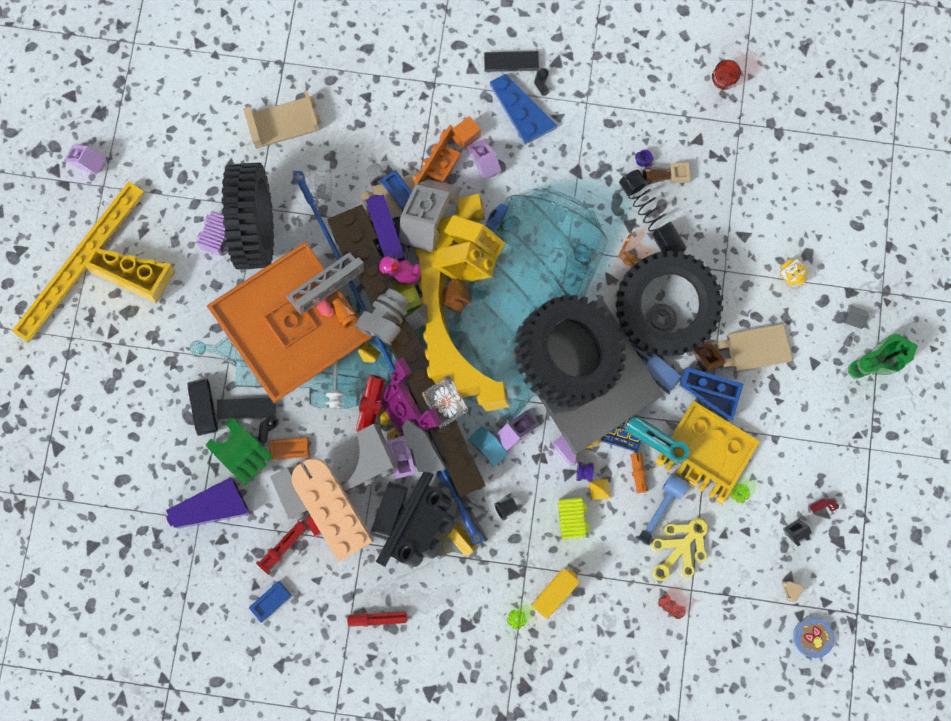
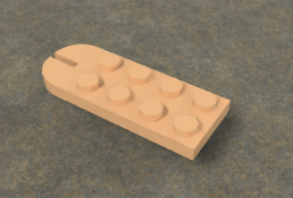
(330, 508)

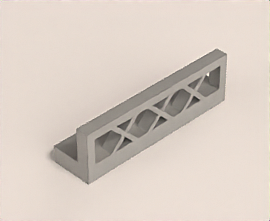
(326, 287)

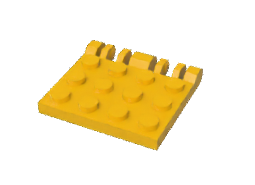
(715, 450)

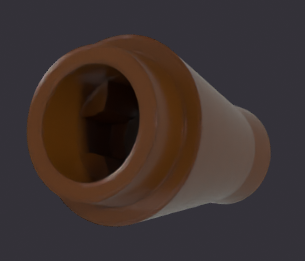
(656, 174)

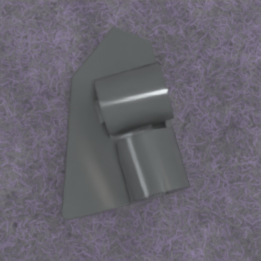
(421, 444)

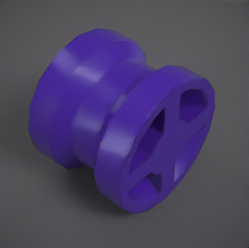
(585, 471)

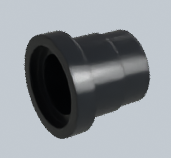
(506, 508)

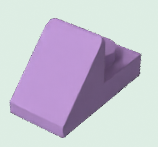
(402, 457)

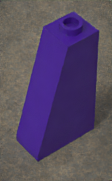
(384, 227)
(211, 505)

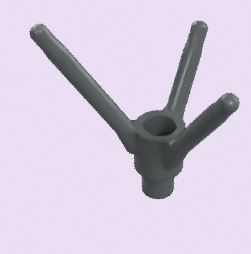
(468, 505)

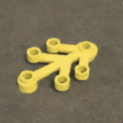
(682, 547)

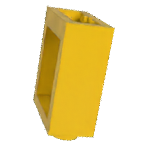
(469, 231)
(452, 258)
(555, 592)

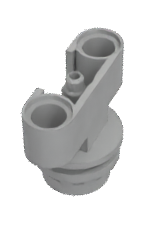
(382, 321)

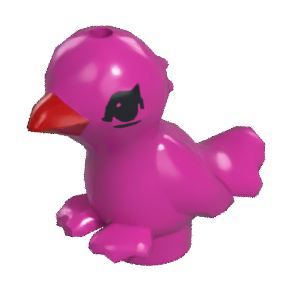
(403, 271)

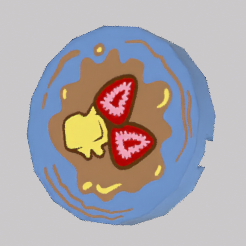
(813, 637)

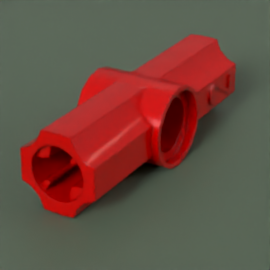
(370, 402)

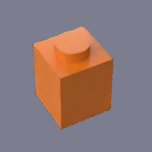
(466, 132)

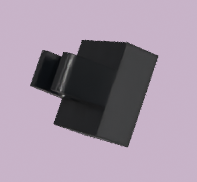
(797, 531)

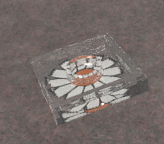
(445, 401)

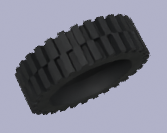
(247, 215)
(631, 314)
(541, 368)

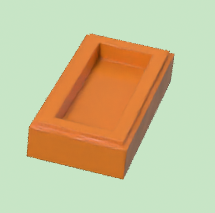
(289, 448)

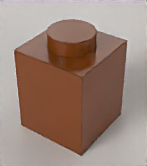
(456, 296)

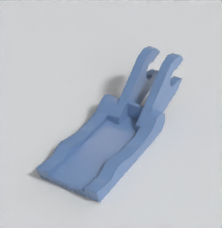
(659, 370)

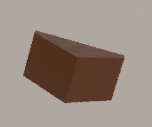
(708, 357)

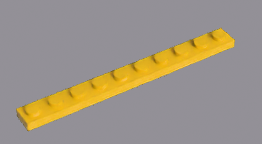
(74, 265)

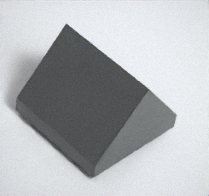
(418, 317)
(856, 317)

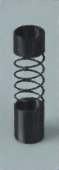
(664, 236)

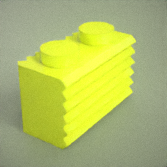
(572, 518)

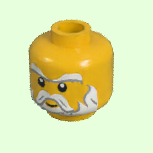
(794, 272)

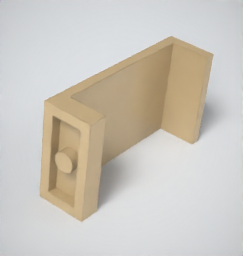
(282, 121)

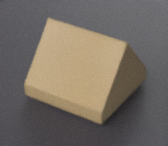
(792, 590)

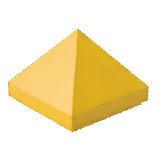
(368, 353)
(599, 489)

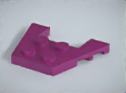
(400, 404)

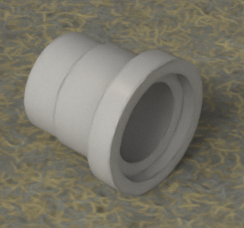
(375, 174)

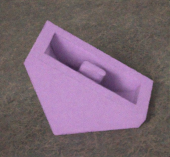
(564, 449)

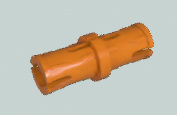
(639, 473)

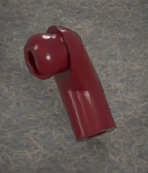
(817, 506)

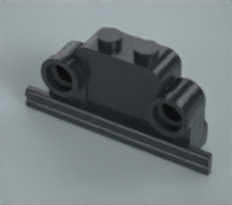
(420, 526)

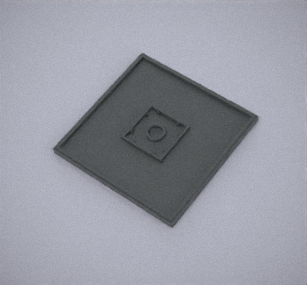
(577, 356)

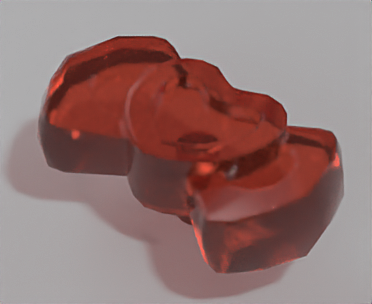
(671, 606)

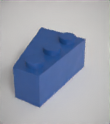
(714, 391)

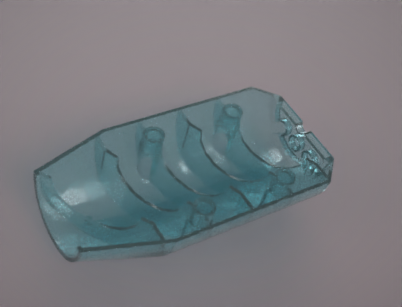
(540, 261)

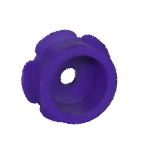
(644, 154)

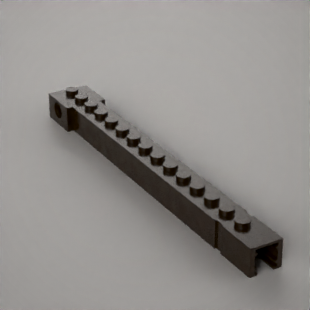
(356, 235)

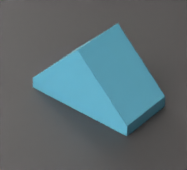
(488, 446)

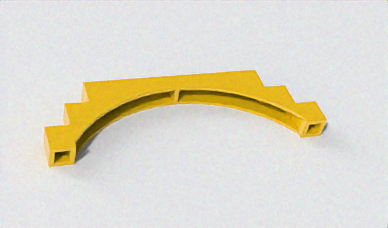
(441, 352)

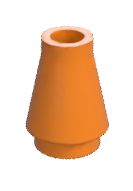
(344, 313)

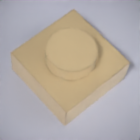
(680, 172)

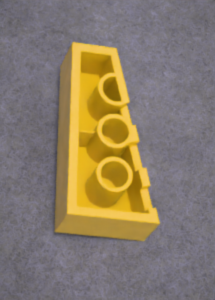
(136, 275)

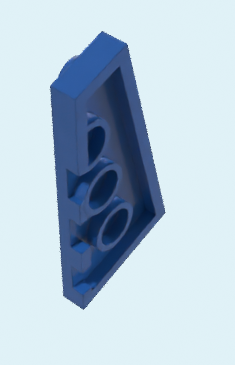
(522, 111)

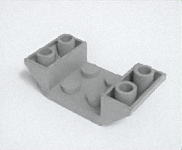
(424, 213)

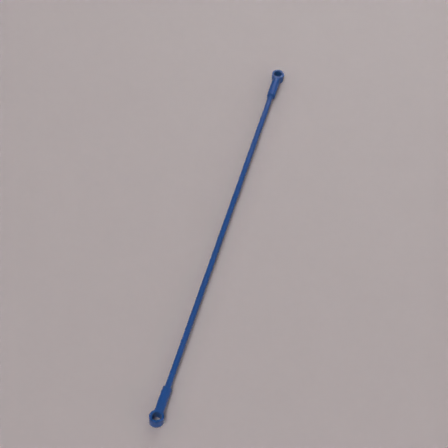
(310, 200)

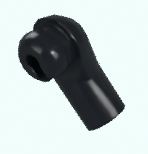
(540, 80)
(265, 427)

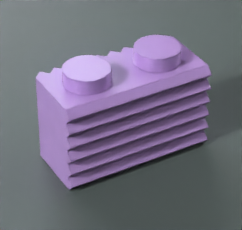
(213, 237)

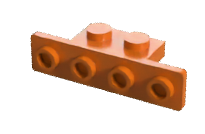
(441, 160)

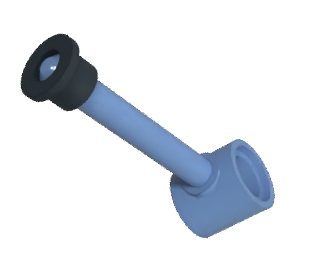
(675, 488)

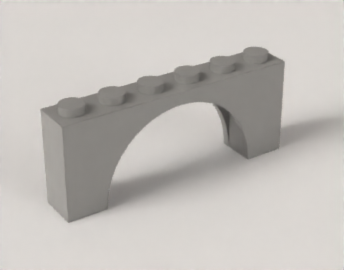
(373, 462)

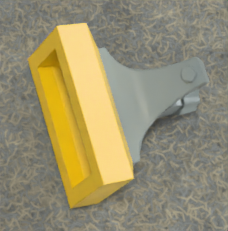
(458, 542)

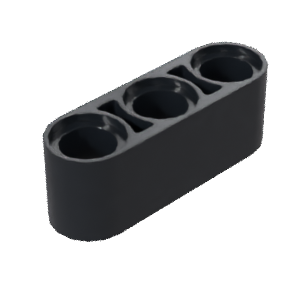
(202, 407)
(388, 510)

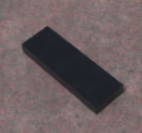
(511, 61)
(245, 408)

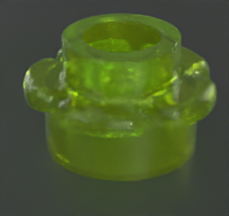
(745, 493)
(516, 624)

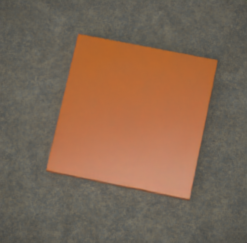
(273, 336)

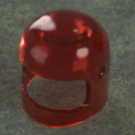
(726, 74)

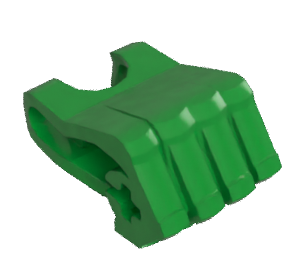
(873, 361)
(240, 453)

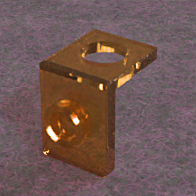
(628, 258)

